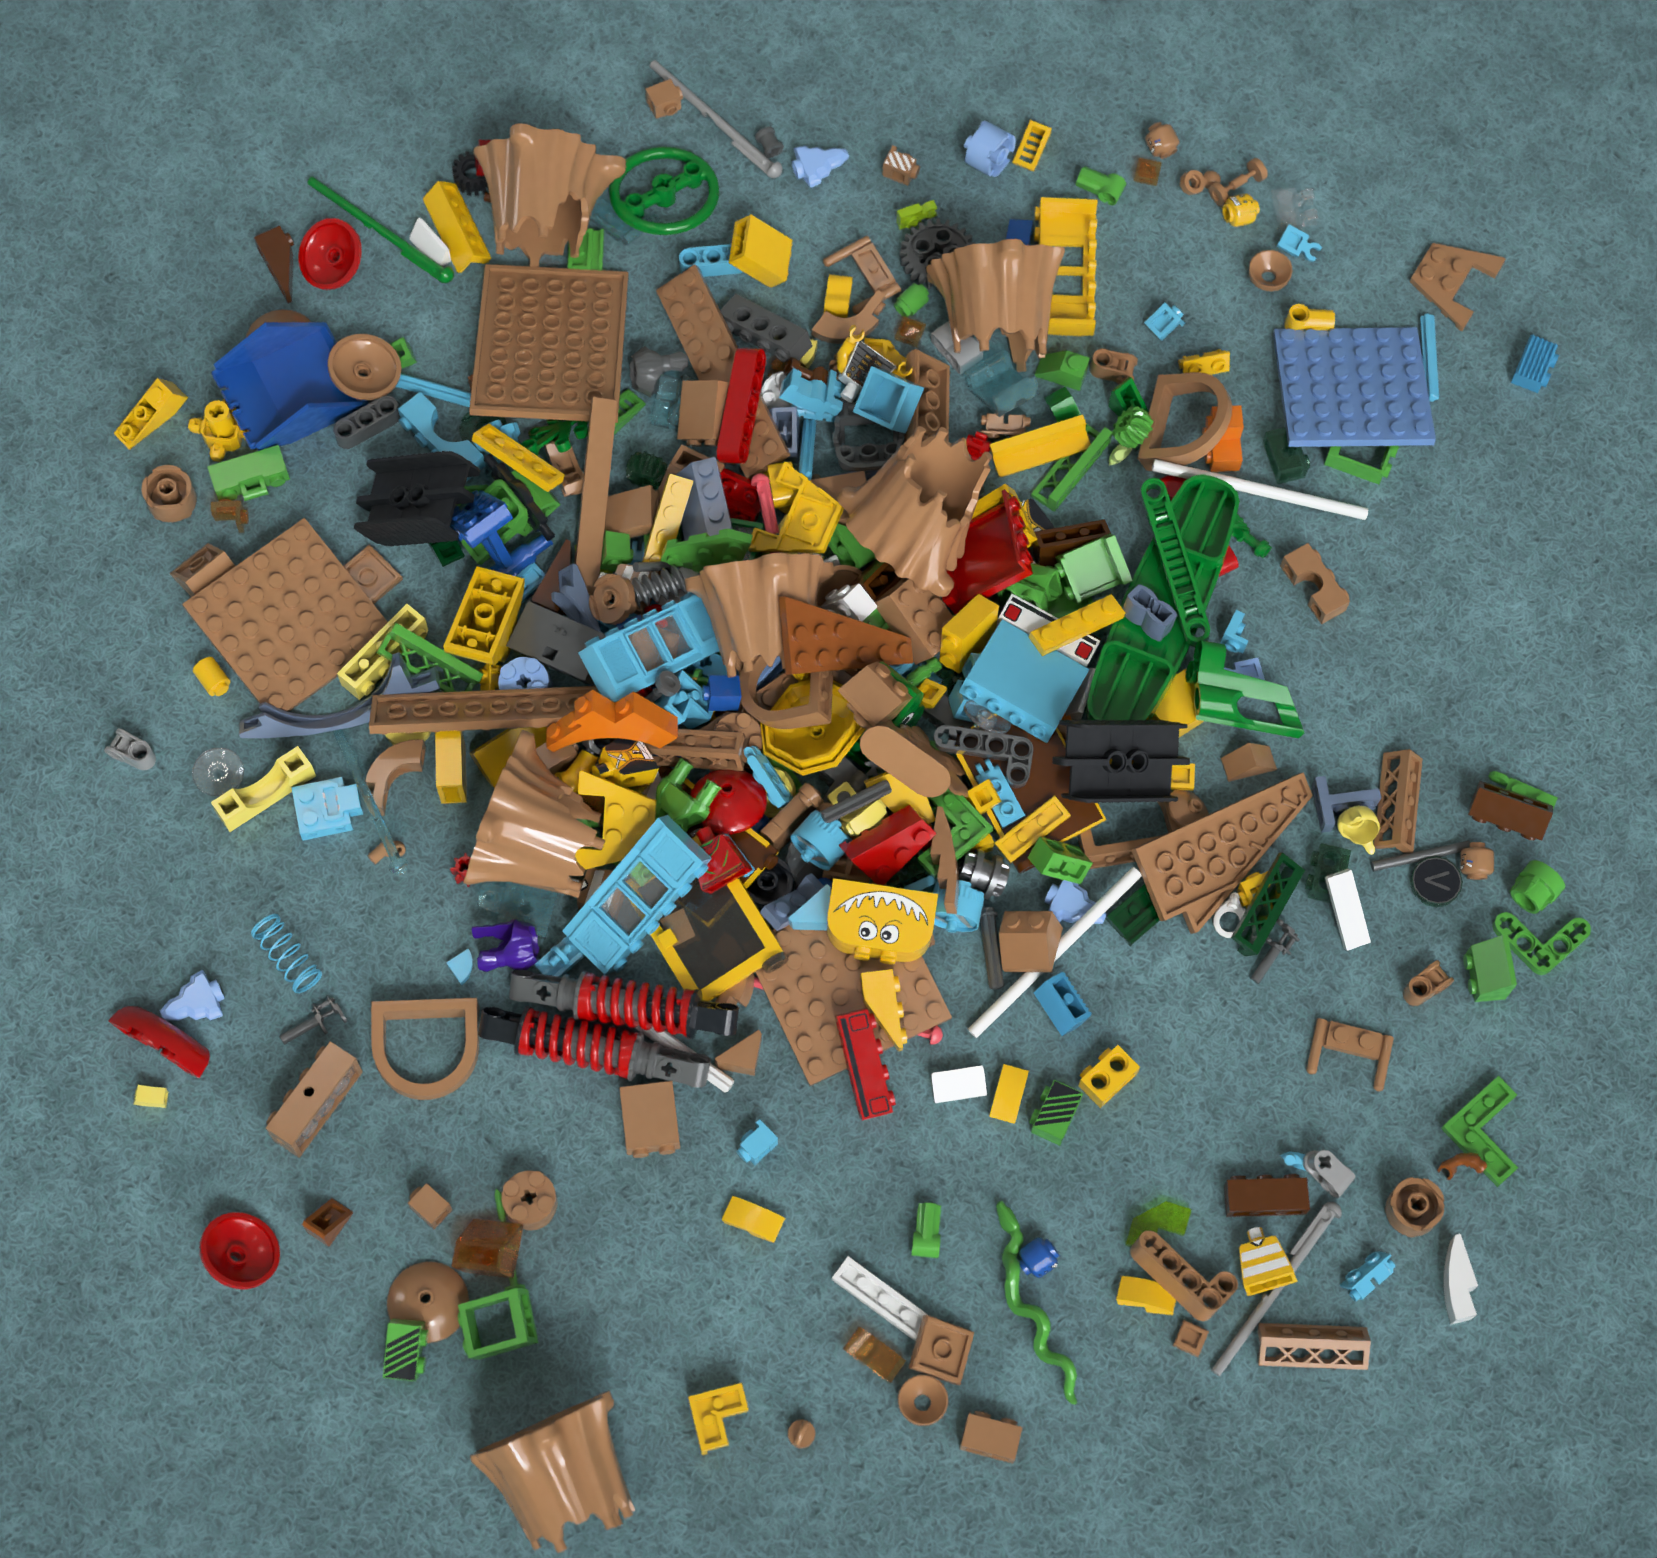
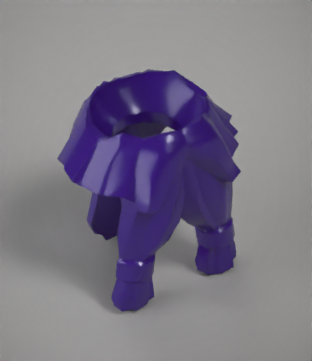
(516, 950)

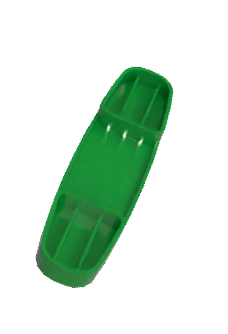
(1132, 666)

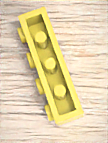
(368, 666)

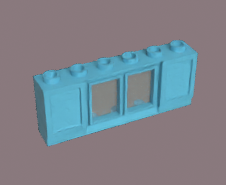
(645, 648)
(637, 895)

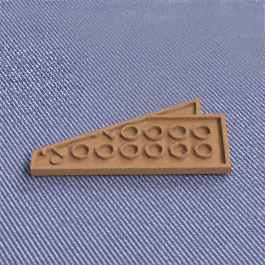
(1206, 859)

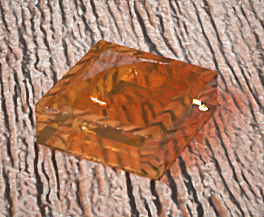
(1147, 171)
(910, 331)

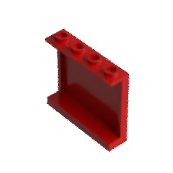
(993, 555)

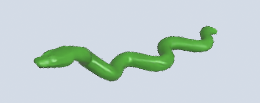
(1012, 1267)

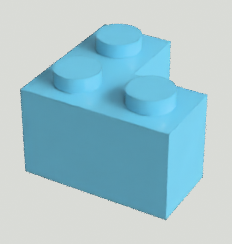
(686, 703)

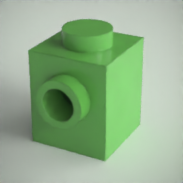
(615, 550)

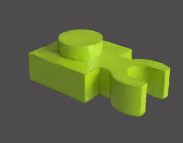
(912, 215)

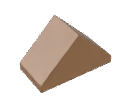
(1248, 761)
(742, 1056)

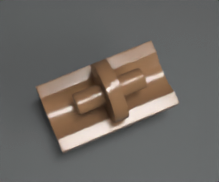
(846, 870)

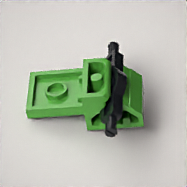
(525, 502)

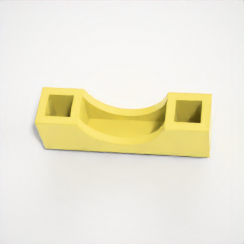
(242, 804)

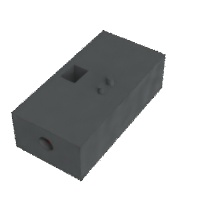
(553, 641)

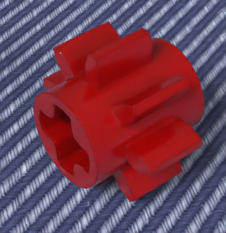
(977, 445)
(461, 864)

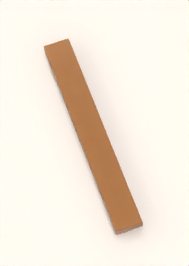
(595, 490)

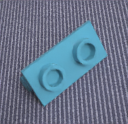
(1376, 1266)

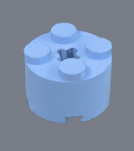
(989, 149)
(524, 670)

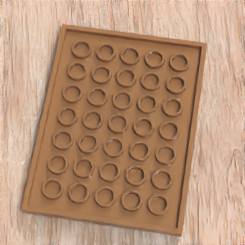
(548, 342)

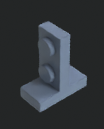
(1338, 803)
(781, 909)

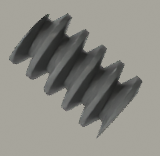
(658, 586)

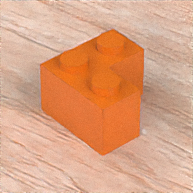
(1227, 452)

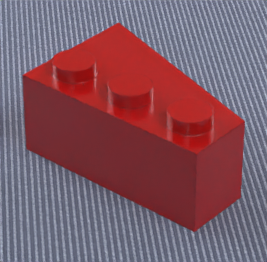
(890, 845)

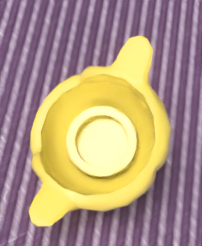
(1359, 826)

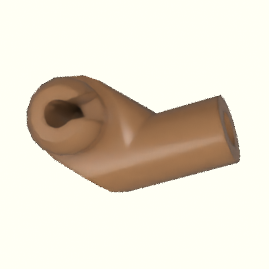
(380, 852)

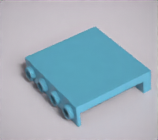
(1022, 683)

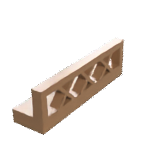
(693, 744)
(1406, 804)
(1317, 1337)

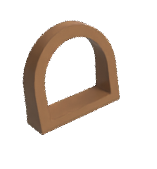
(1179, 384)
(815, 713)
(1118, 852)
(422, 1009)

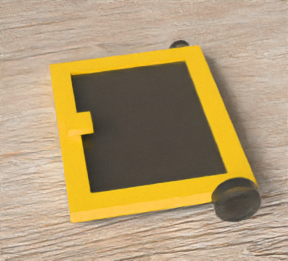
(717, 938)

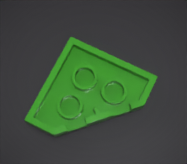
(707, 550)

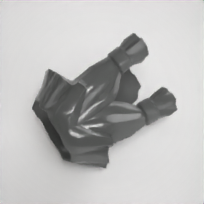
(649, 365)

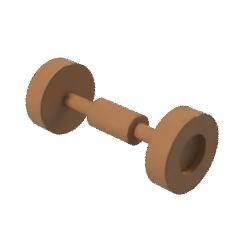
(1256, 170)

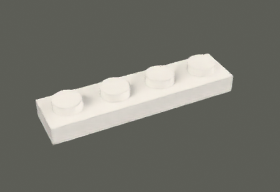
(879, 1297)

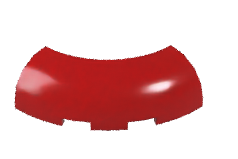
(158, 1034)

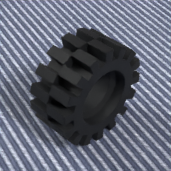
(464, 183)

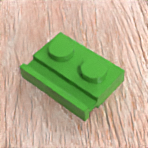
(590, 251)

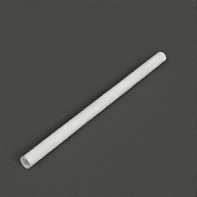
(1265, 490)
(1066, 941)

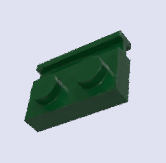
(1134, 916)

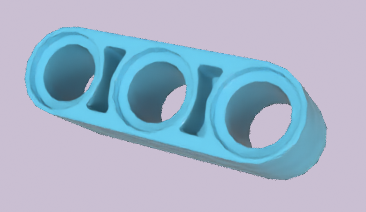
(703, 255)

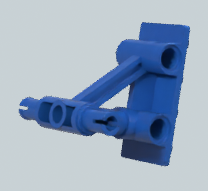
(479, 524)

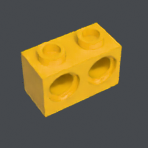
(1112, 1079)

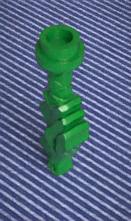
(1241, 533)

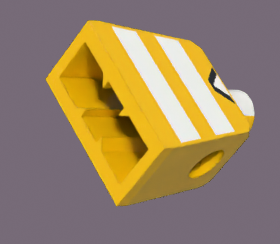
(1264, 1263)

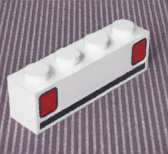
(1029, 618)

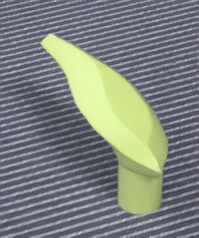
(1119, 454)

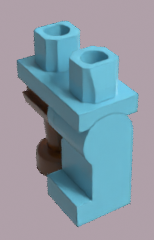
(811, 389)

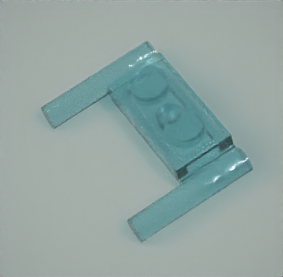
(607, 219)

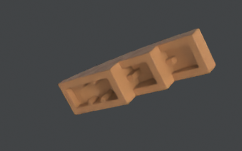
(944, 855)

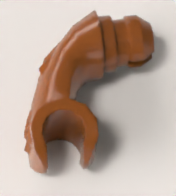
(1472, 1160)

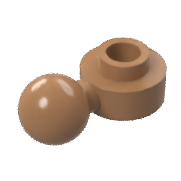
(1198, 181)
(812, 798)

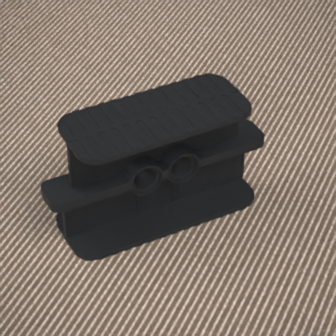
(415, 498)
(1095, 741)

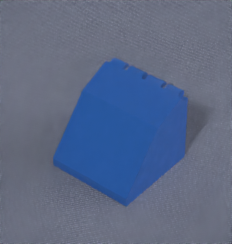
(282, 383)

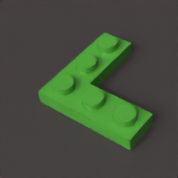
(968, 828)
(1466, 1130)

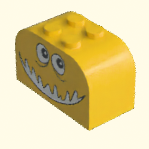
(880, 921)

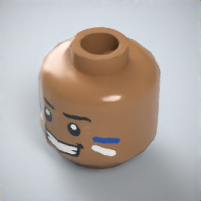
(1162, 140)
(1477, 861)

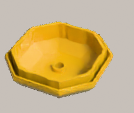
(802, 747)

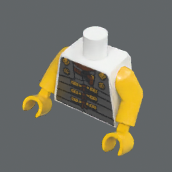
(855, 361)

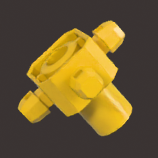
(218, 429)

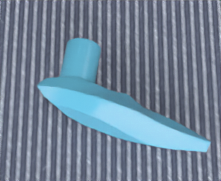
(1294, 1159)

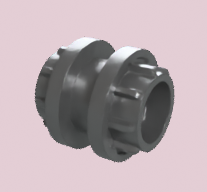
(983, 873)

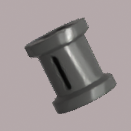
(769, 142)

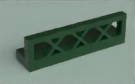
(1272, 905)

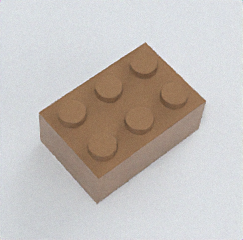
(915, 615)

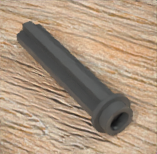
(991, 948)

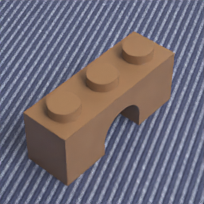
(1306, 565)

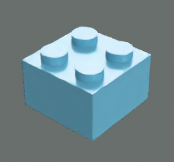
(888, 399)

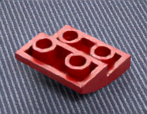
(740, 496)

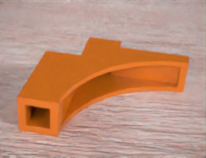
(599, 718)

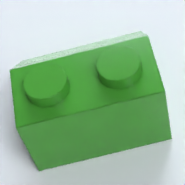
(1490, 969)

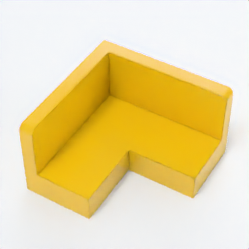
(708, 1411)

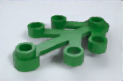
(552, 430)

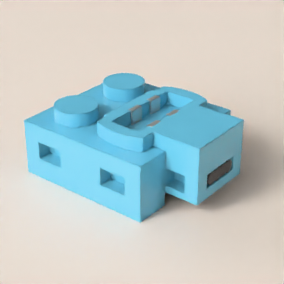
(326, 807)

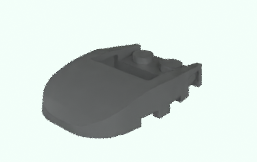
(860, 457)

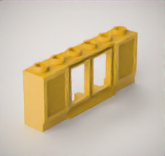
(1071, 224)

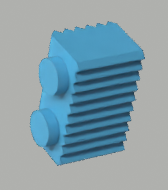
(1534, 364)
(1062, 1003)

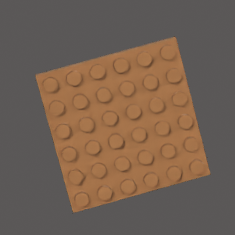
(287, 617)
(826, 983)

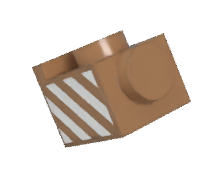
(900, 167)

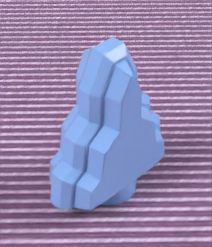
(816, 163)
(1069, 902)
(195, 1000)

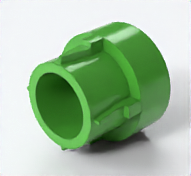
(1537, 887)

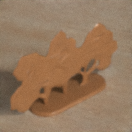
(911, 758)

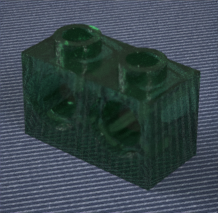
(1321, 869)

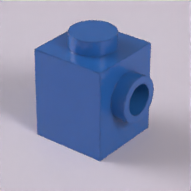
(722, 693)

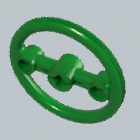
(664, 191)

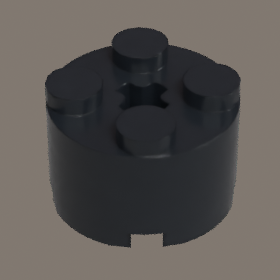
(781, 881)

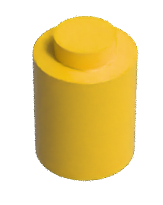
(211, 676)

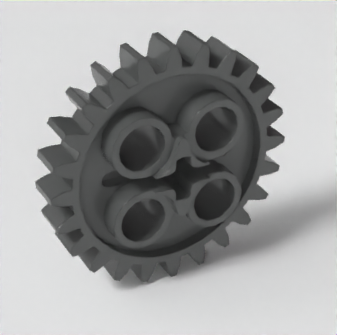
(928, 239)

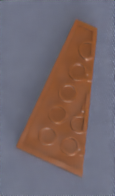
(829, 641)

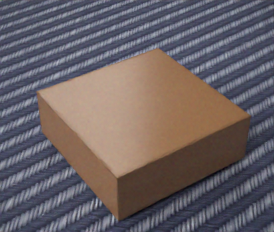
(1190, 1338)

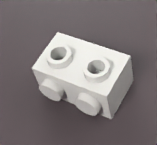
(850, 602)

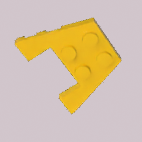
(809, 520)
(625, 820)

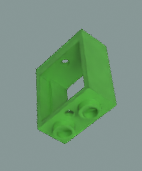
(1359, 469)
(522, 1320)

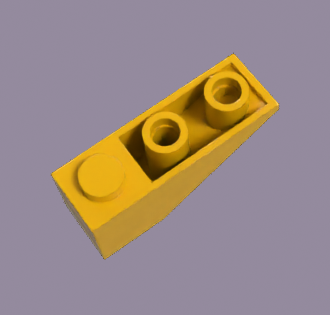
(151, 411)
(879, 996)

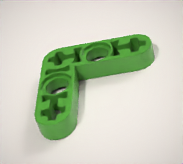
(1544, 951)

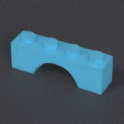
(420, 417)

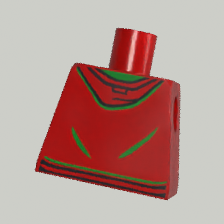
(726, 861)

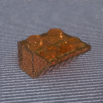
(488, 1248)

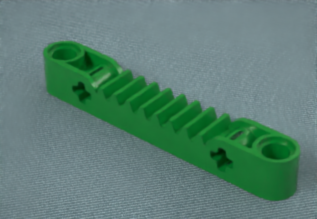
(1175, 561)

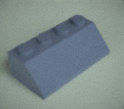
(707, 503)

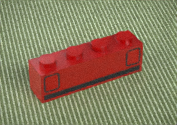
(864, 1064)

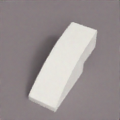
(1458, 1282)

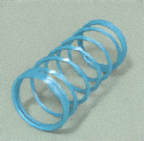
(263, 935)

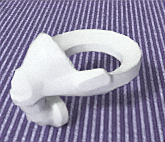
(1231, 905)

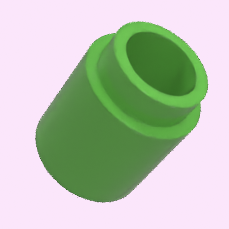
(911, 300)

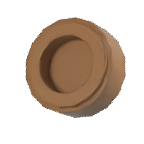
(801, 1434)

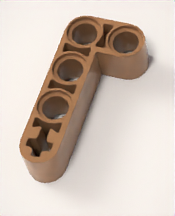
(1152, 1252)

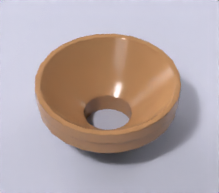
(1272, 262)
(926, 1386)

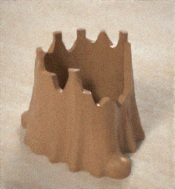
(544, 188)
(999, 288)
(919, 508)
(745, 603)
(532, 827)
(560, 1472)

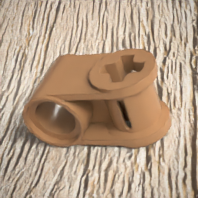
(1114, 366)
(1429, 981)

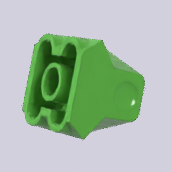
(1036, 589)

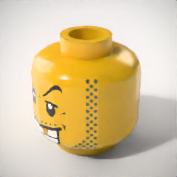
(1240, 210)

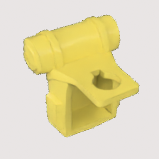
(861, 819)

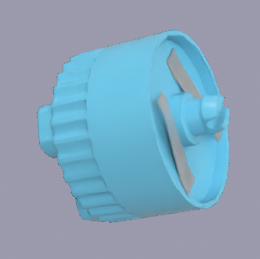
(819, 841)
(968, 911)

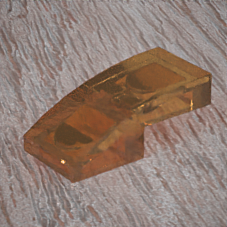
(874, 1354)

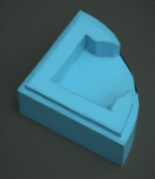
(461, 966)

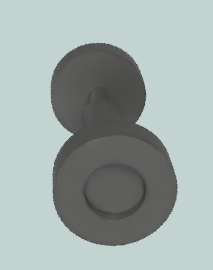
(667, 684)

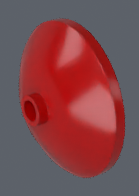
(321, 251)
(736, 809)
(248, 1241)

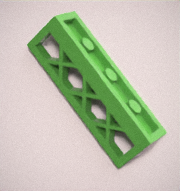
(1075, 471)
(432, 653)

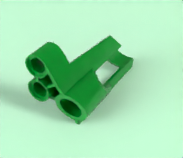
(1220, 689)

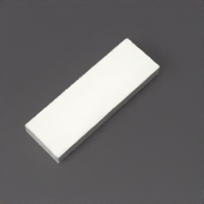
(1347, 909)

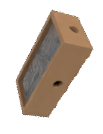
(313, 1099)

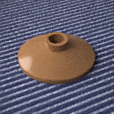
(1187, 808)

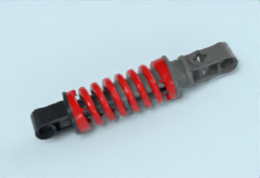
(608, 1002)
(618, 1055)

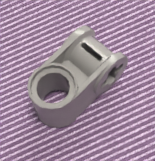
(127, 749)
(1331, 1174)

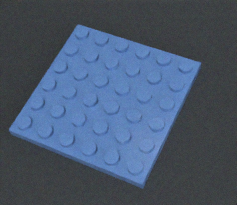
(1353, 387)

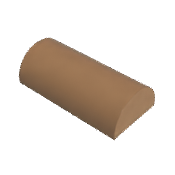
(933, 405)

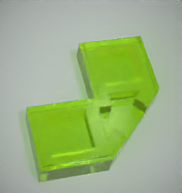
(1163, 1216)

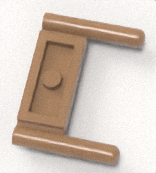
(870, 265)
(1353, 1042)

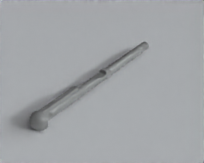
(771, 169)
(1299, 1253)

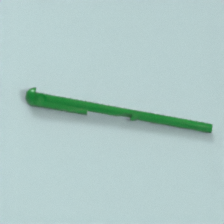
(442, 274)

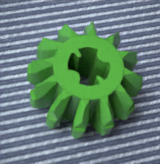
(1132, 427)

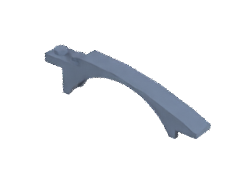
(575, 600)
(280, 723)

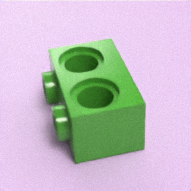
(1060, 860)

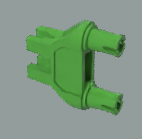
(678, 804)

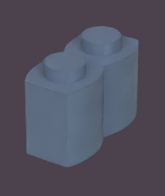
(1149, 612)

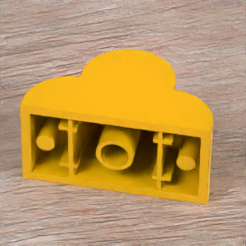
(486, 617)

